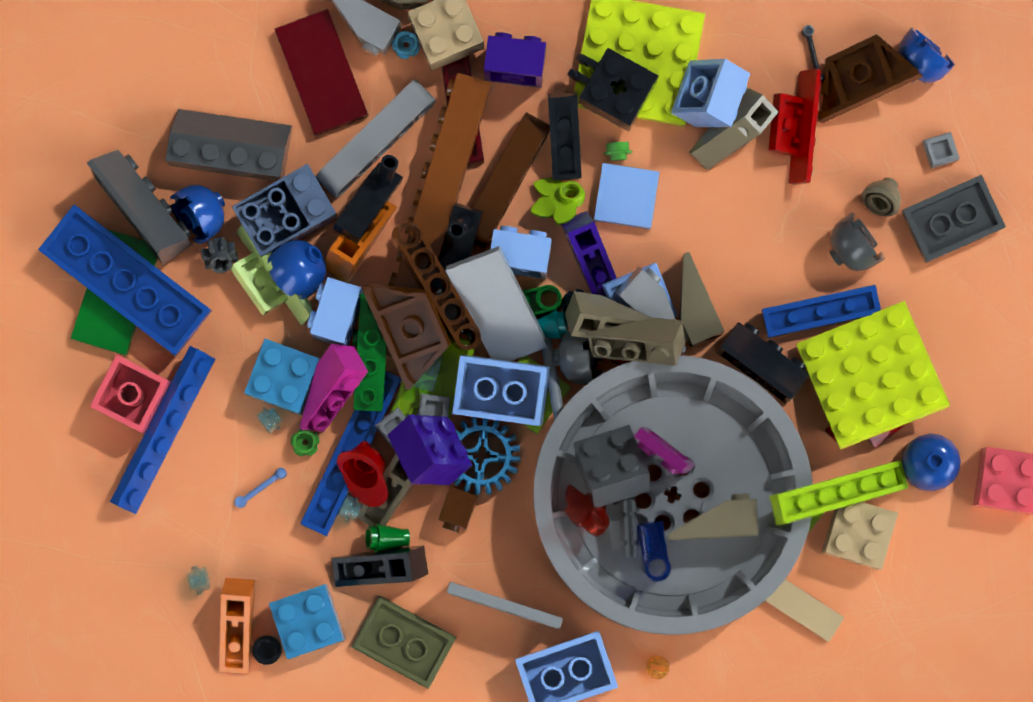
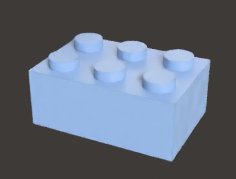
(501, 390)
(567, 671)

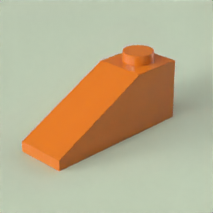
(346, 255)
(236, 625)

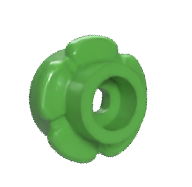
(617, 150)
(310, 448)

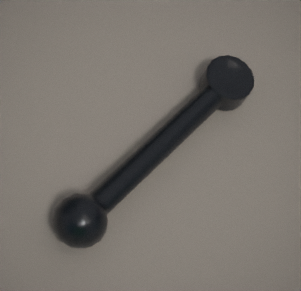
(807, 32)

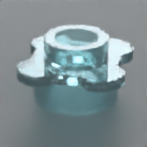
(198, 580)

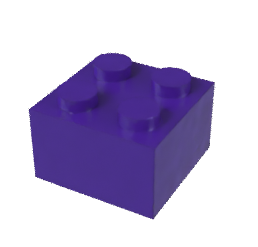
(515, 60)
(429, 450)

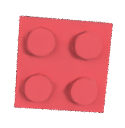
(130, 394)
(1005, 481)

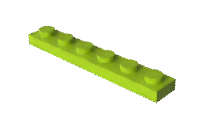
(838, 492)

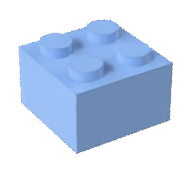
(710, 93)
(525, 253)
(336, 312)

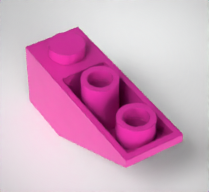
(333, 383)

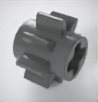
(219, 255)

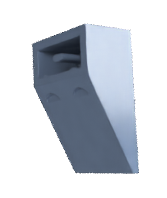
(285, 211)

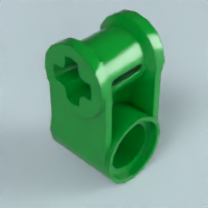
(534, 299)

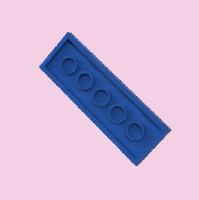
(125, 280)

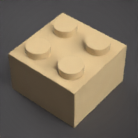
(446, 31)
(860, 534)

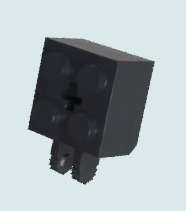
(610, 72)

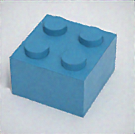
(282, 377)
(307, 621)

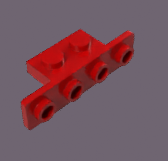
(795, 126)

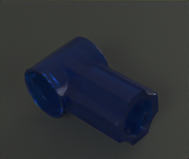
(653, 547)

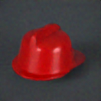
(363, 474)

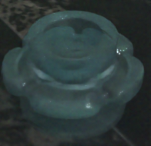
(269, 419)
(350, 508)

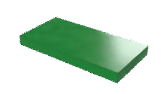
(99, 322)

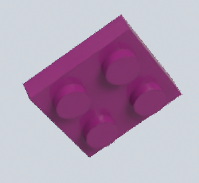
(672, 459)

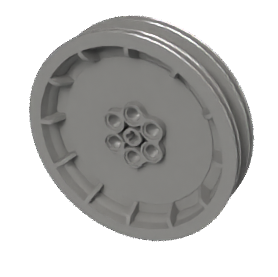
(738, 447)

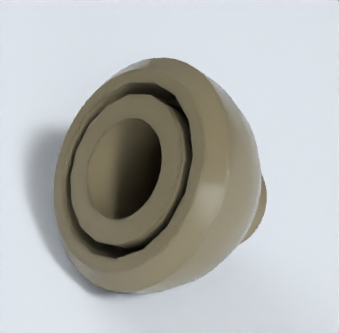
(882, 197)

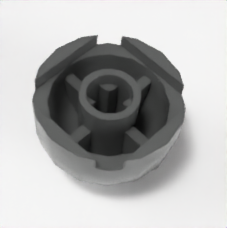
(854, 245)
(576, 360)

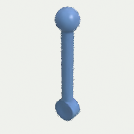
(242, 501)

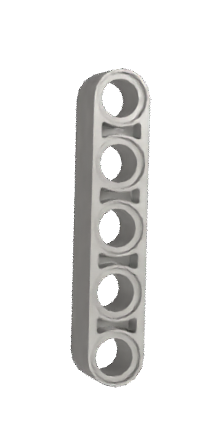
(375, 138)

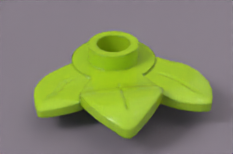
(556, 201)

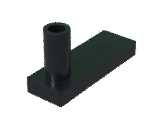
(564, 135)
(369, 200)
(459, 237)

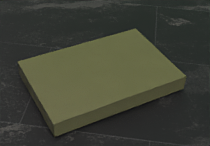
(404, 642)

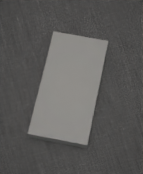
(497, 305)
(504, 605)

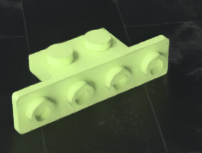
(257, 282)

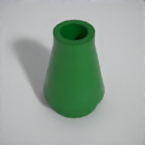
(384, 537)

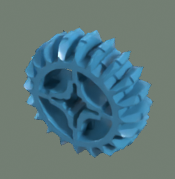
(503, 458)

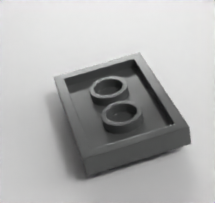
(953, 219)

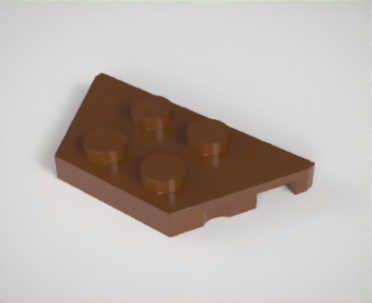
(862, 75)
(408, 327)

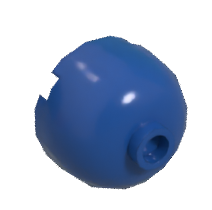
(924, 56)
(199, 211)
(297, 268)
(931, 462)

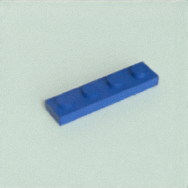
(820, 311)

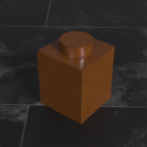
(457, 509)

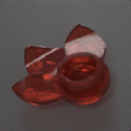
(584, 514)

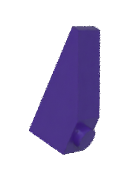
(589, 252)

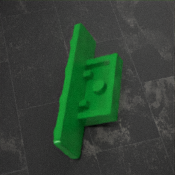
(372, 351)

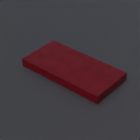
(321, 72)

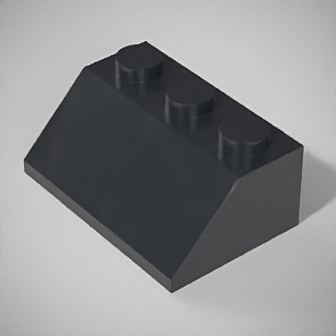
(763, 362)

